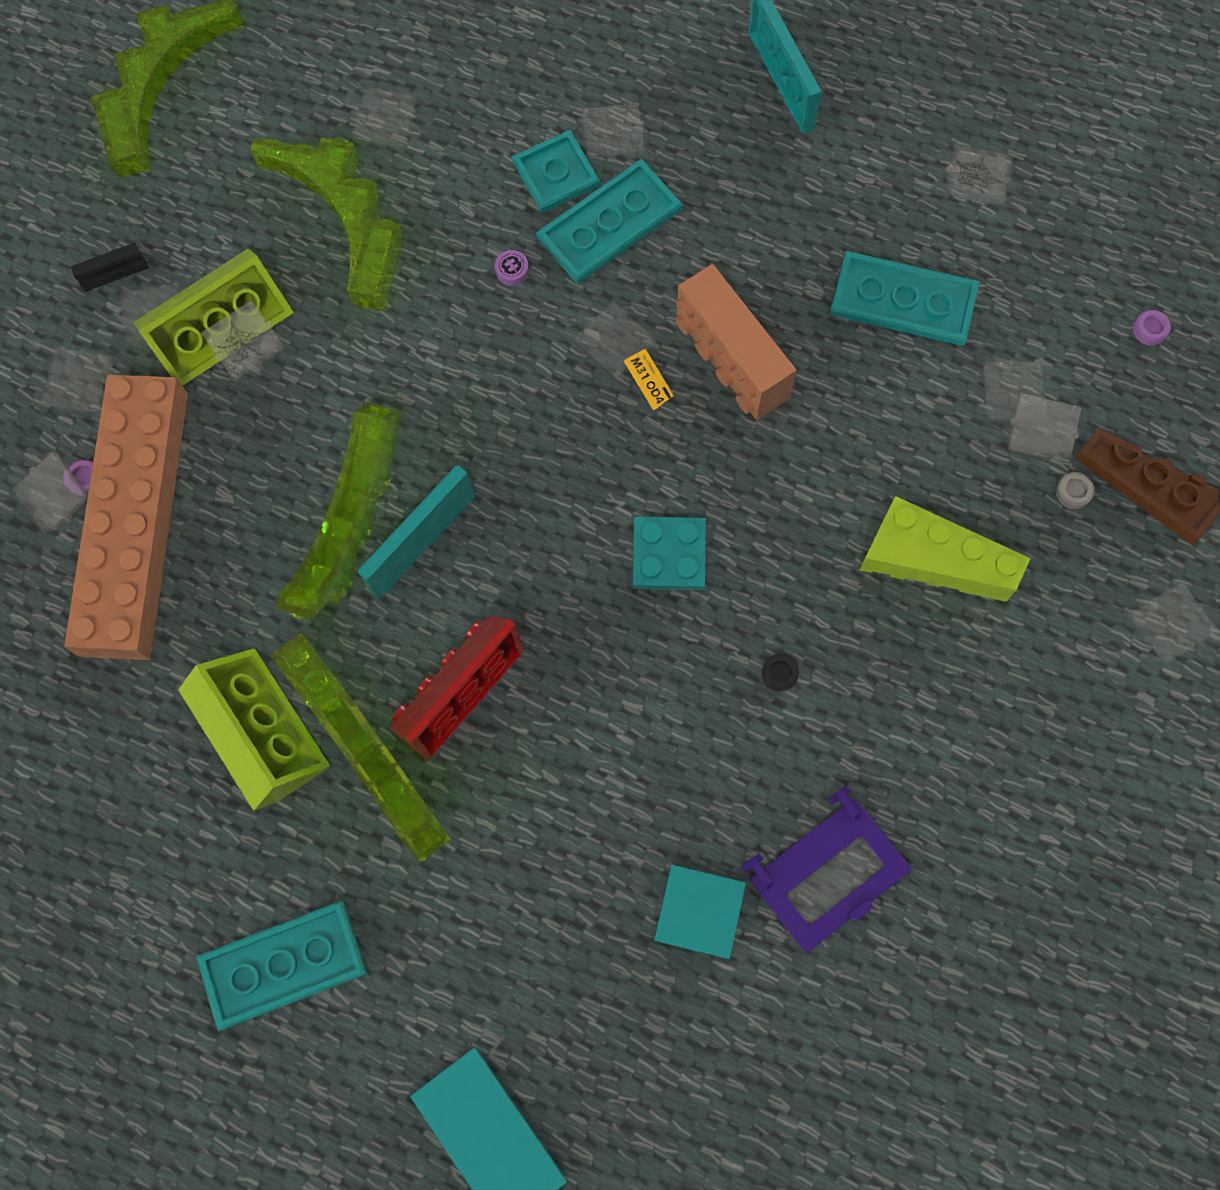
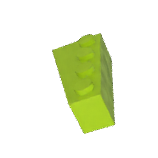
(941, 553)

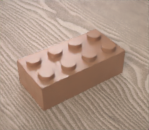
(734, 342)

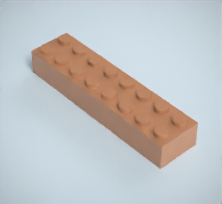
(127, 518)

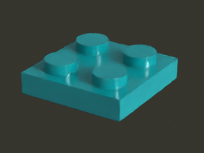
(669, 553)

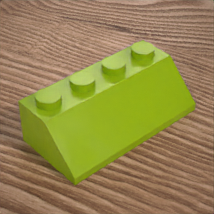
(203, 305)
(252, 727)

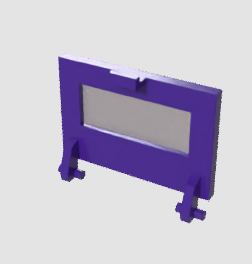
(829, 874)

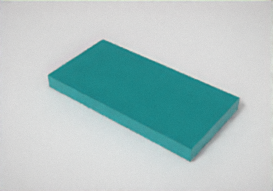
(784, 63)
(609, 221)
(905, 298)
(417, 532)
(281, 965)
(485, 1129)

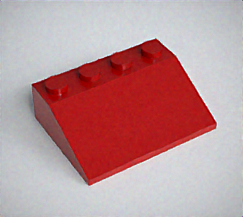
(459, 685)

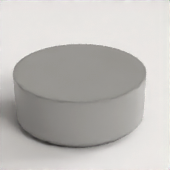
(1075, 490)

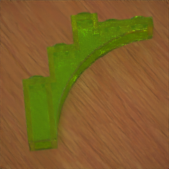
(144, 70)
(330, 174)
(364, 477)
(362, 747)

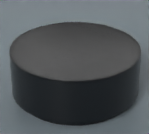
(780, 672)

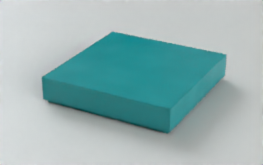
(556, 171)
(700, 912)

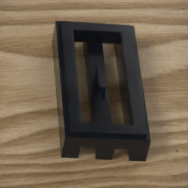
(109, 267)

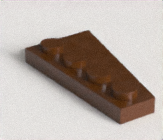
(1172, 497)

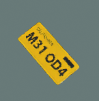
(648, 378)

